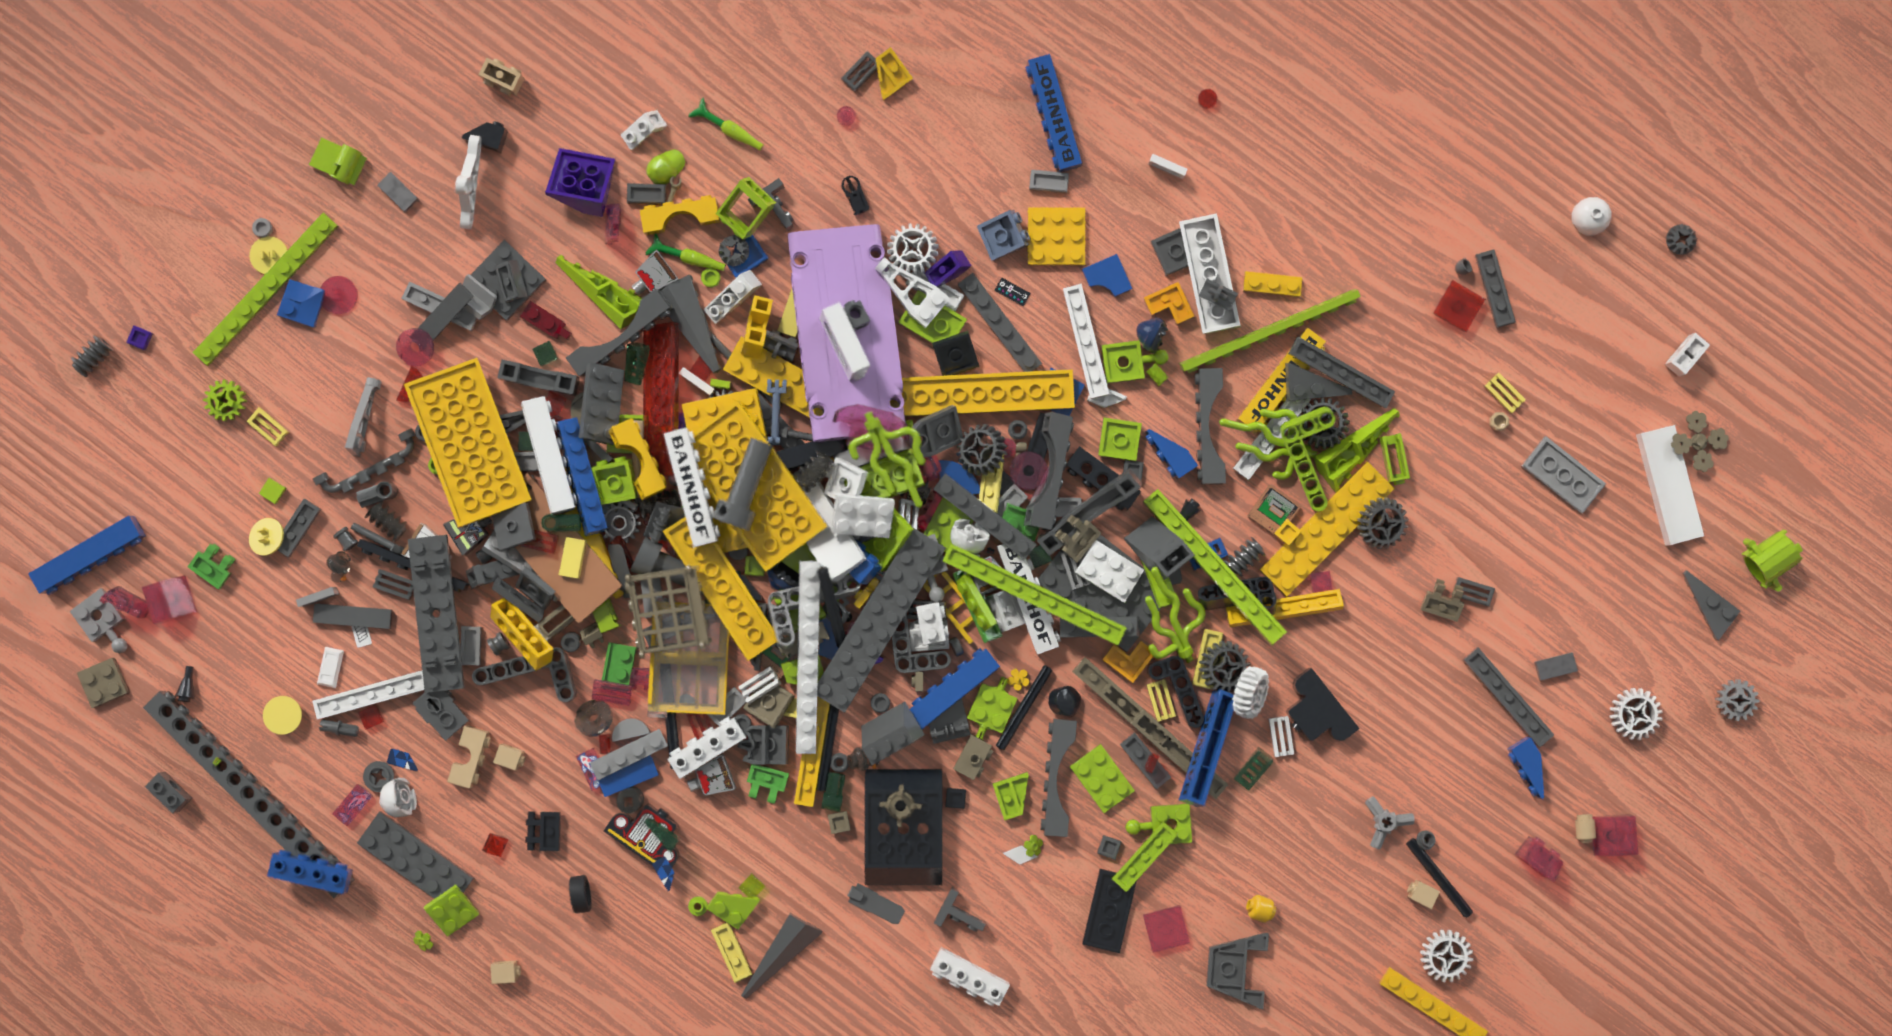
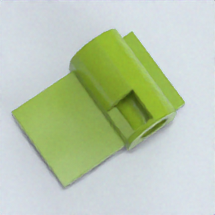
(338, 161)

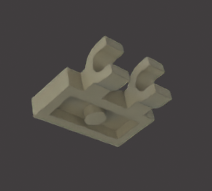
(1081, 540)
(1441, 605)

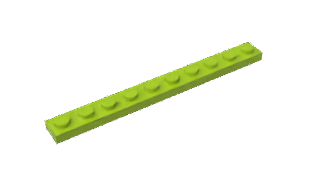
(265, 289)
(1262, 334)
(1216, 568)
(1034, 594)

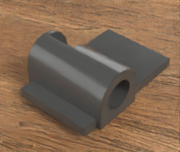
(441, 712)

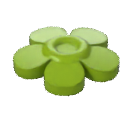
(1033, 846)
(423, 940)

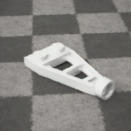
(928, 308)

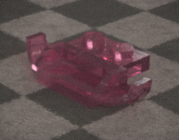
(855, 418)

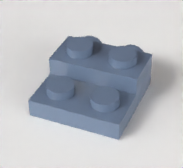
(1003, 234)

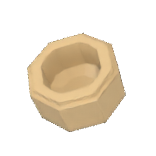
(1499, 421)

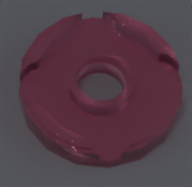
(422, 339)
(1028, 482)

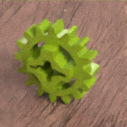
(221, 407)

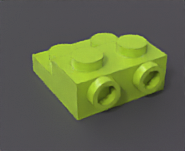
(614, 480)

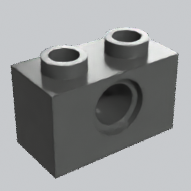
(168, 792)

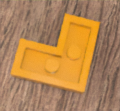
(1172, 298)
(1129, 665)

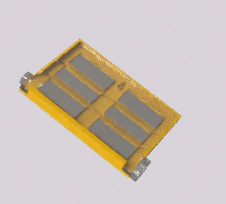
(688, 677)

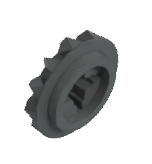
(1673, 236)
(736, 259)
(376, 767)

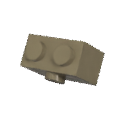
(972, 757)

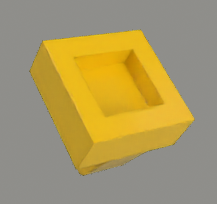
(1287, 532)

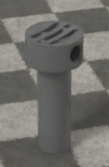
(737, 507)
(653, 560)

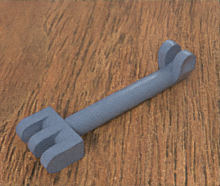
(775, 439)

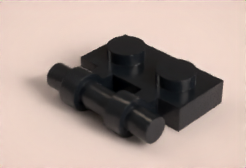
(549, 831)

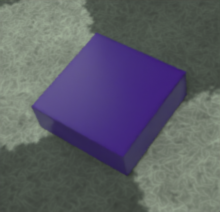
(139, 337)

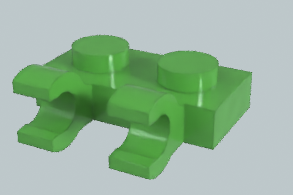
(208, 569)
(769, 778)

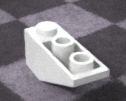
(732, 296)

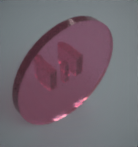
(339, 295)

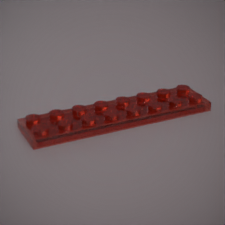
(661, 391)

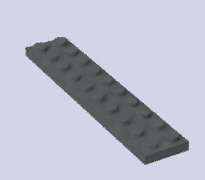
(879, 620)

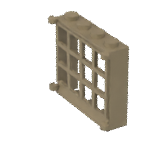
(695, 606)

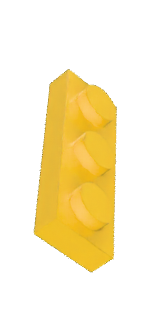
(1272, 284)

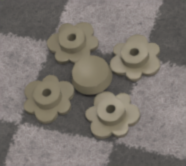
(1699, 441)

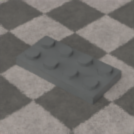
(600, 402)

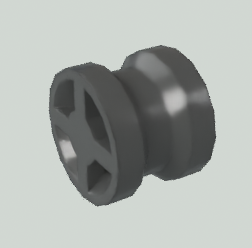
(498, 643)

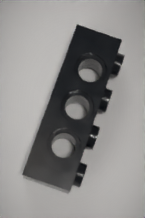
(1098, 468)

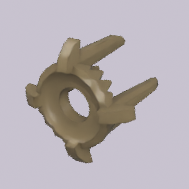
(907, 798)

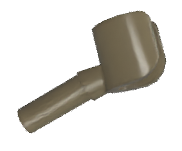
(673, 188)
(1020, 448)

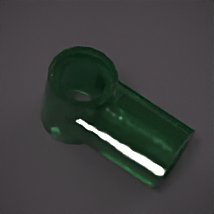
(564, 523)
(833, 796)

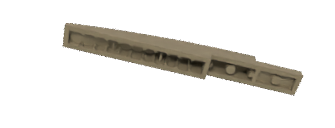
(1141, 720)

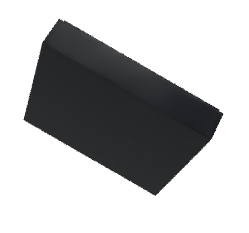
(955, 354)

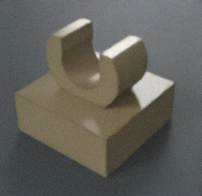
(591, 634)

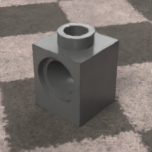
(857, 306)

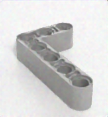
(787, 604)

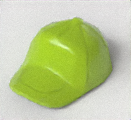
(665, 166)

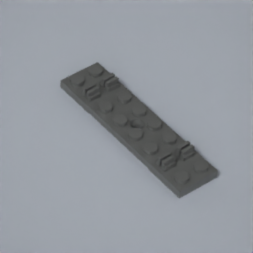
(432, 592)

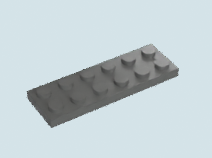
(412, 857)

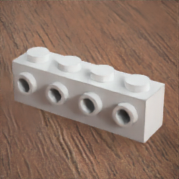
(707, 747)
(969, 976)

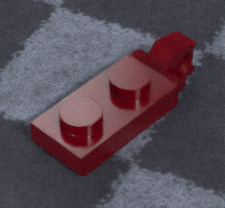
(545, 321)
(930, 507)

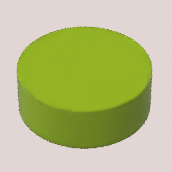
(710, 277)

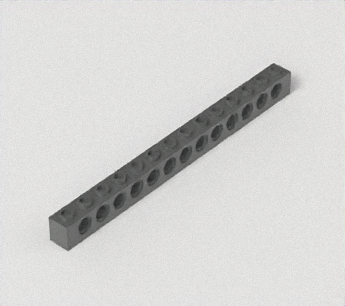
(157, 709)

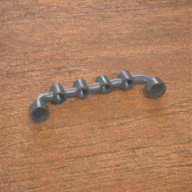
(364, 475)

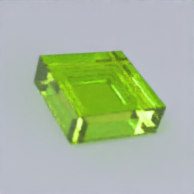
(752, 886)

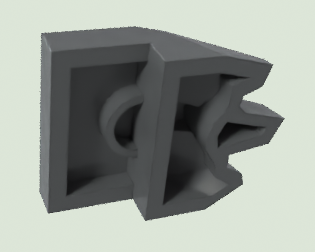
(766, 744)

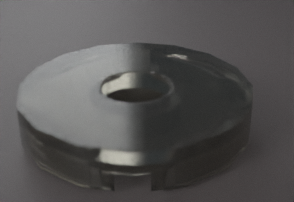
(595, 727)

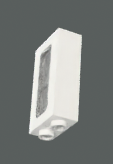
(844, 341)

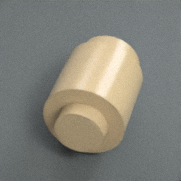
(1585, 828)

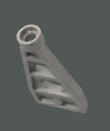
(355, 441)

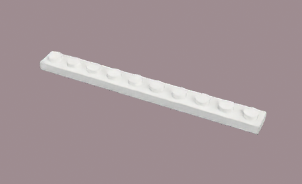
(807, 657)

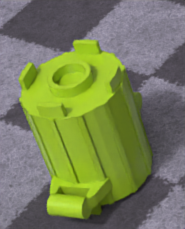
(1771, 558)

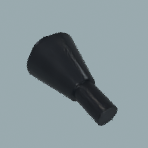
(1190, 509)
(186, 691)

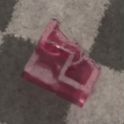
(612, 223)
(126, 602)

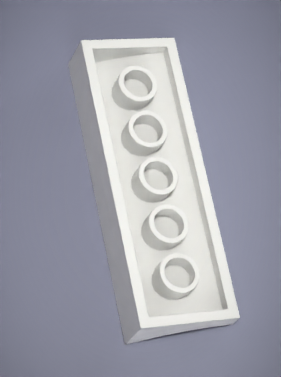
(1208, 261)
(1669, 486)
(832, 550)

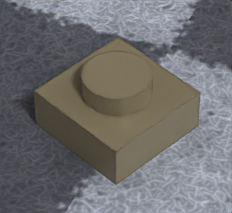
(917, 681)
(839, 822)

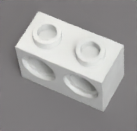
(1687, 354)

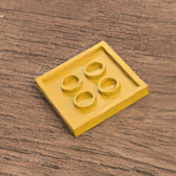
(1056, 236)

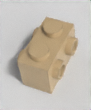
(495, 73)

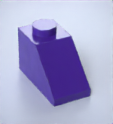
(948, 268)

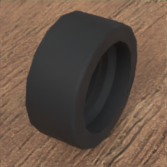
(580, 894)

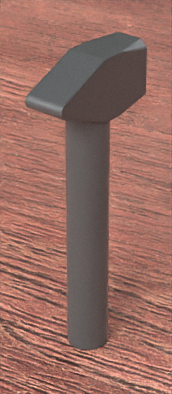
(377, 538)

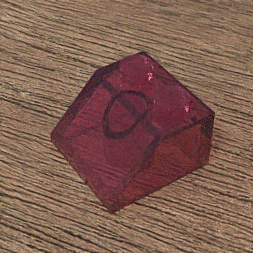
(169, 599)
(1615, 835)
(1540, 858)

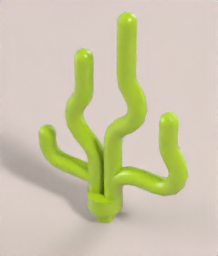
(880, 436)
(1271, 439)
(1180, 641)

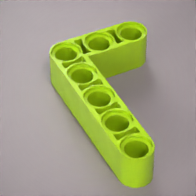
(1302, 456)

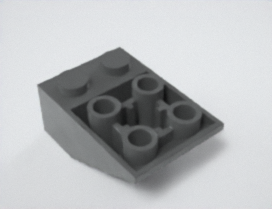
(1159, 547)

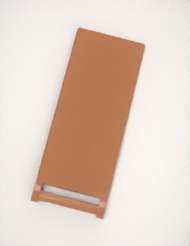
(577, 595)

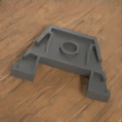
(1228, 968)

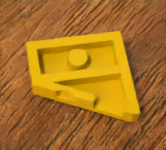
(891, 73)

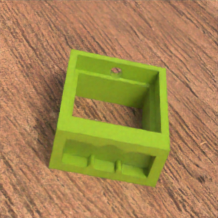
(757, 195)

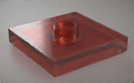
(1458, 306)

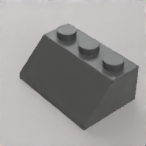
(889, 733)

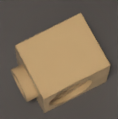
(509, 757)
(1422, 893)
(505, 972)

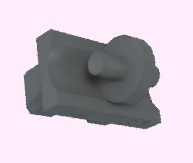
(1218, 294)
(779, 345)

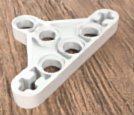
(467, 182)

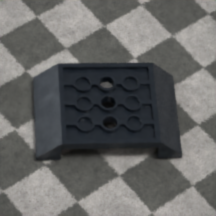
(910, 856)

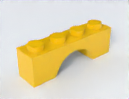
(656, 218)
(628, 437)

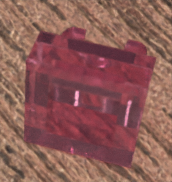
(639, 676)

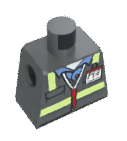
(469, 536)

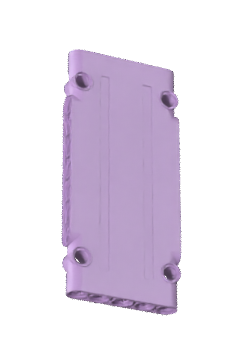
(837, 271)

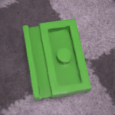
(1016, 515)
(618, 663)

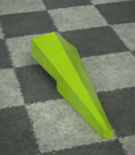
(613, 300)
(1339, 461)

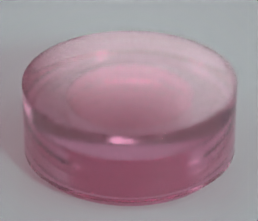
(846, 116)

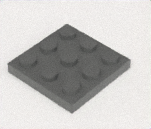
(488, 277)

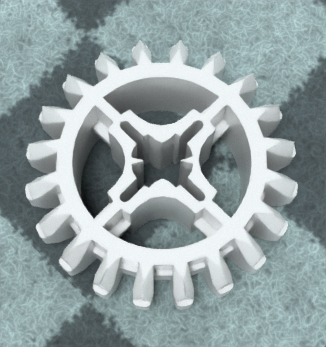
(918, 244)
(1250, 692)
(1631, 720)
(1463, 958)

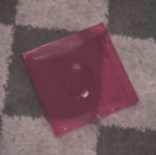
(1166, 928)

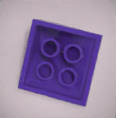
(581, 181)

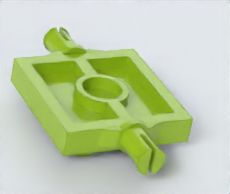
(992, 708)

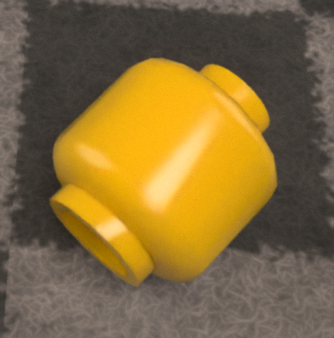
(1261, 908)

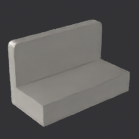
(483, 298)

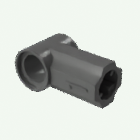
(375, 494)

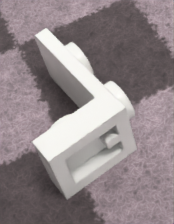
(642, 128)

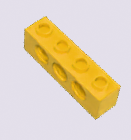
(521, 633)

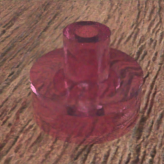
(1011, 448)

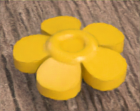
(1018, 679)

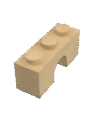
(476, 741)

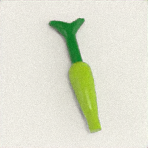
(727, 127)
(687, 255)

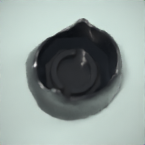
(1064, 701)

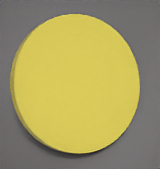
(266, 253)
(266, 536)
(282, 715)

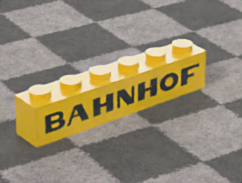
(1275, 386)

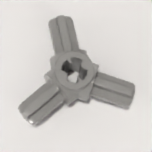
(1395, 820)

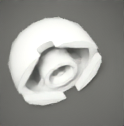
(1591, 216)
(969, 536)
(397, 798)

